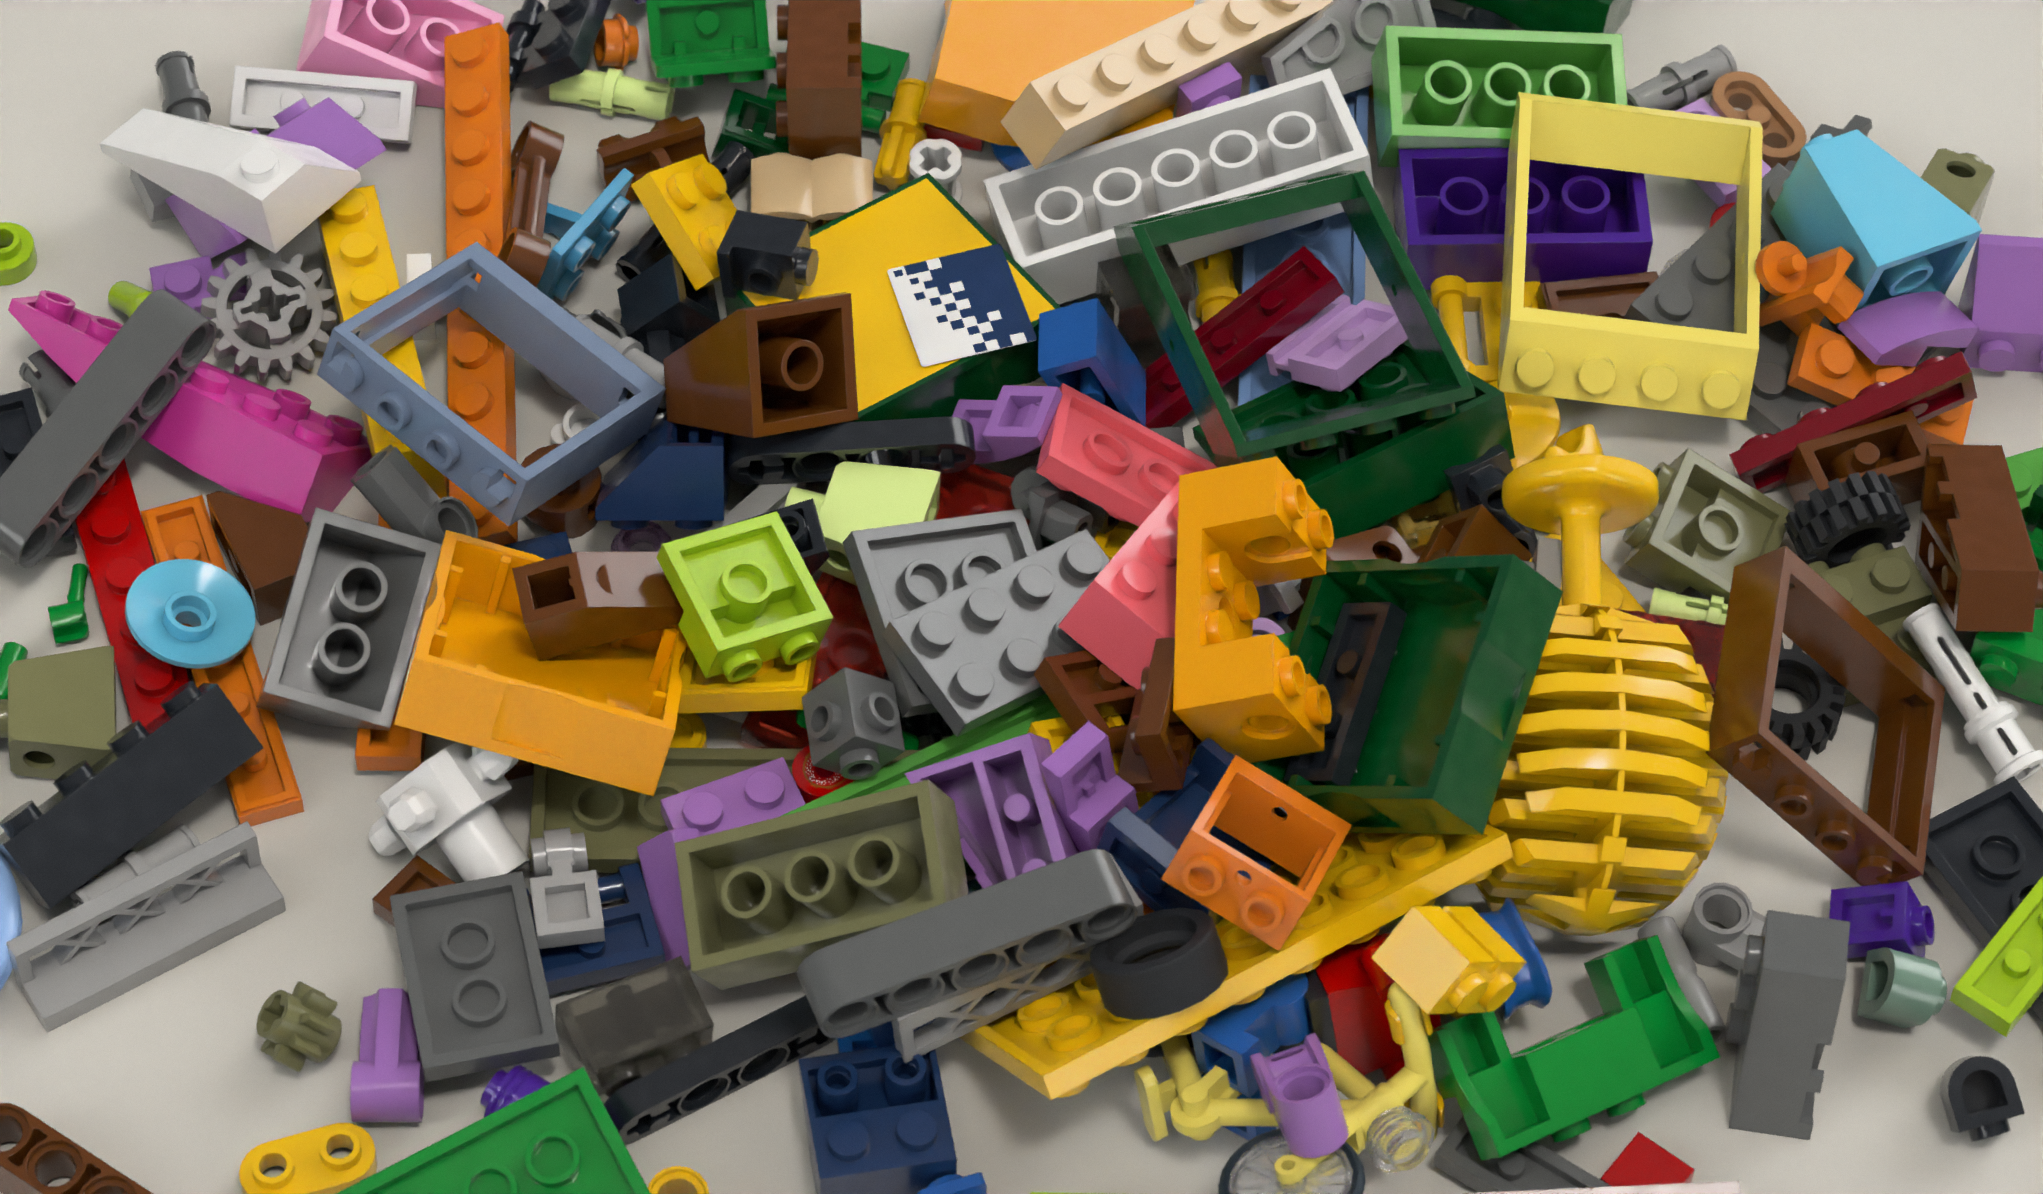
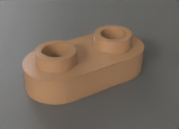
(1781, 129)

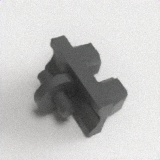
(1055, 512)

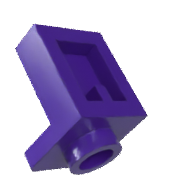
(1883, 917)

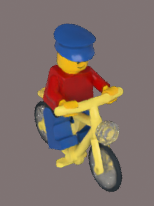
(1362, 1027)

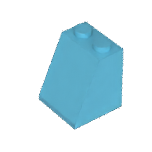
(1879, 212)

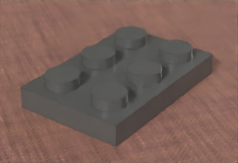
(474, 976)

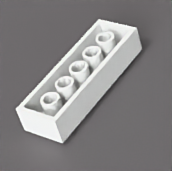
(1064, 213)

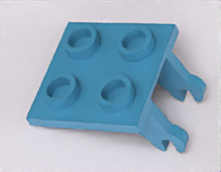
(582, 236)

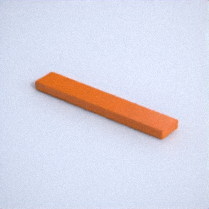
(265, 783)

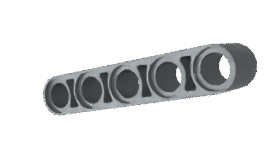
(99, 424)
(966, 943)

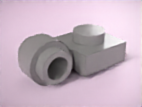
(564, 891)

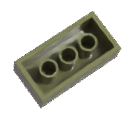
(811, 878)

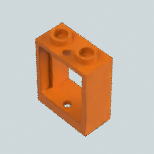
(1299, 842)

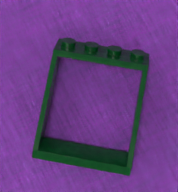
(1392, 266)

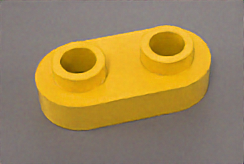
(309, 1163)

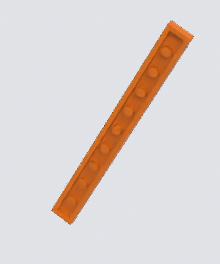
(478, 211)

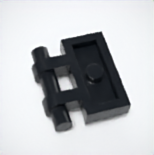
(552, 42)

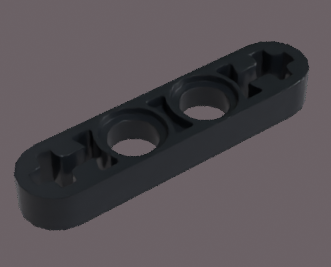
(814, 452)
(715, 1070)

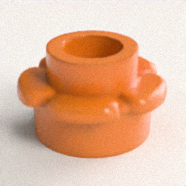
(616, 43)

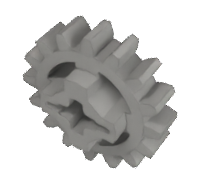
(291, 304)

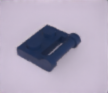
(629, 944)

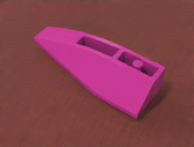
(218, 422)

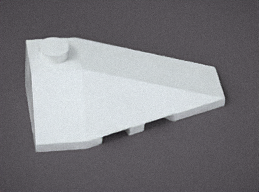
(239, 177)

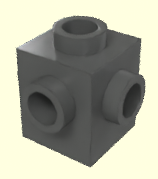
(853, 724)

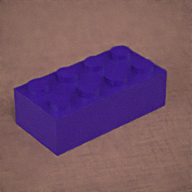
(1577, 217)

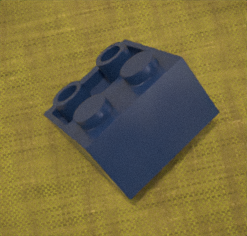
(668, 476)
(876, 1122)

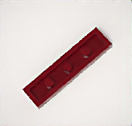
(1245, 331)
(1928, 391)

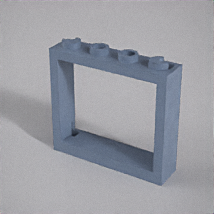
(532, 328)

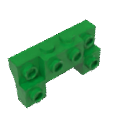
(1596, 1066)

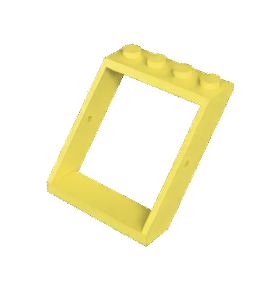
(1617, 357)

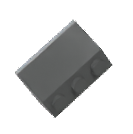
(348, 623)

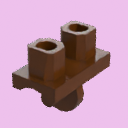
(664, 145)

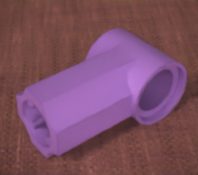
(389, 1072)

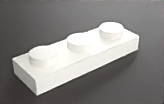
(377, 103)

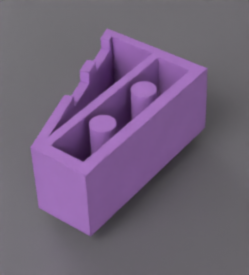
(1003, 808)

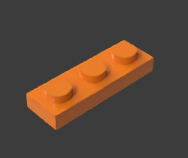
(1838, 370)

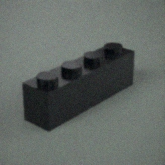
(126, 793)

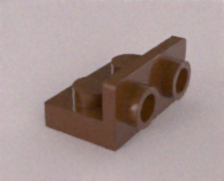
(1156, 738)

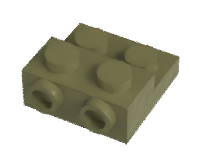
(1703, 527)
(1885, 590)

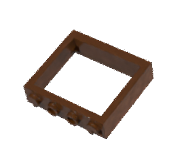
(1788, 597)

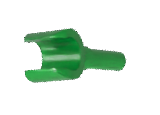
(70, 618)

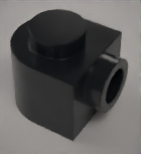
(1980, 1097)

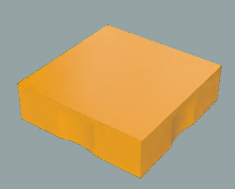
(1002, 45)
(482, 685)

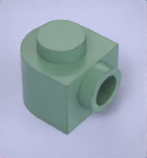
(1901, 988)

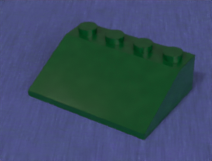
(1383, 473)

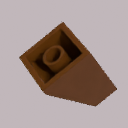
(768, 370)

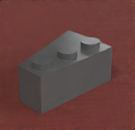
(1783, 1020)

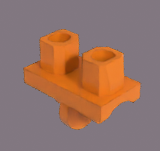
(1805, 288)

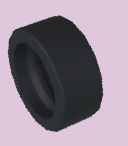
(1159, 964)

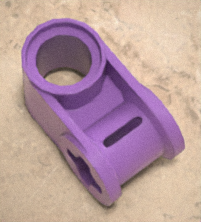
(1302, 1098)

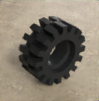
(1847, 519)
(1825, 701)

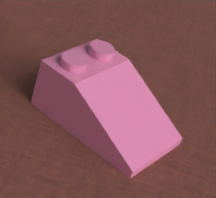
(389, 39)

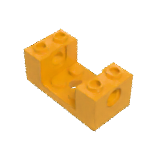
(1238, 533)

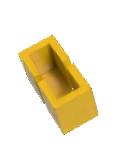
(1450, 960)

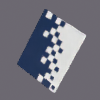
(961, 305)

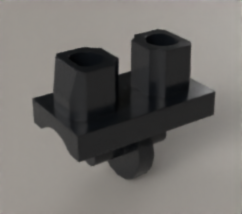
(1481, 483)

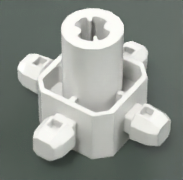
(451, 805)

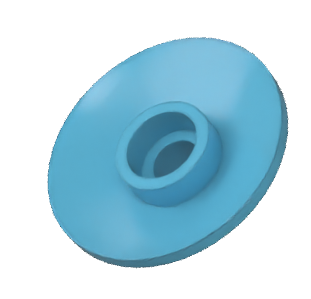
(191, 595)

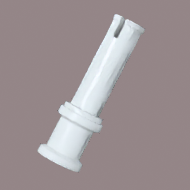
(1988, 721)

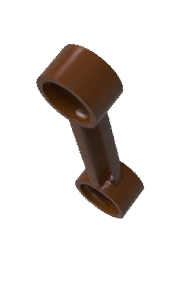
(532, 166)

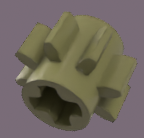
(298, 1026)

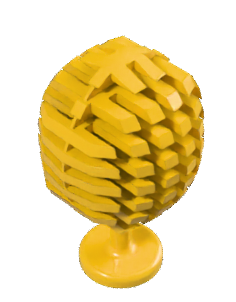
(1610, 757)

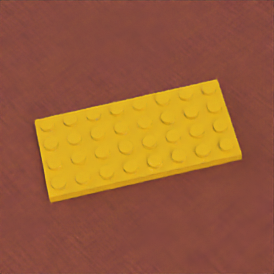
(1371, 881)

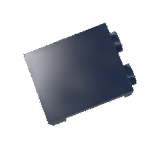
(1150, 837)

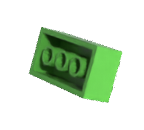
(1464, 83)

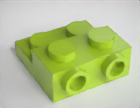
(745, 597)

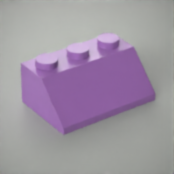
(319, 126)
(2006, 304)

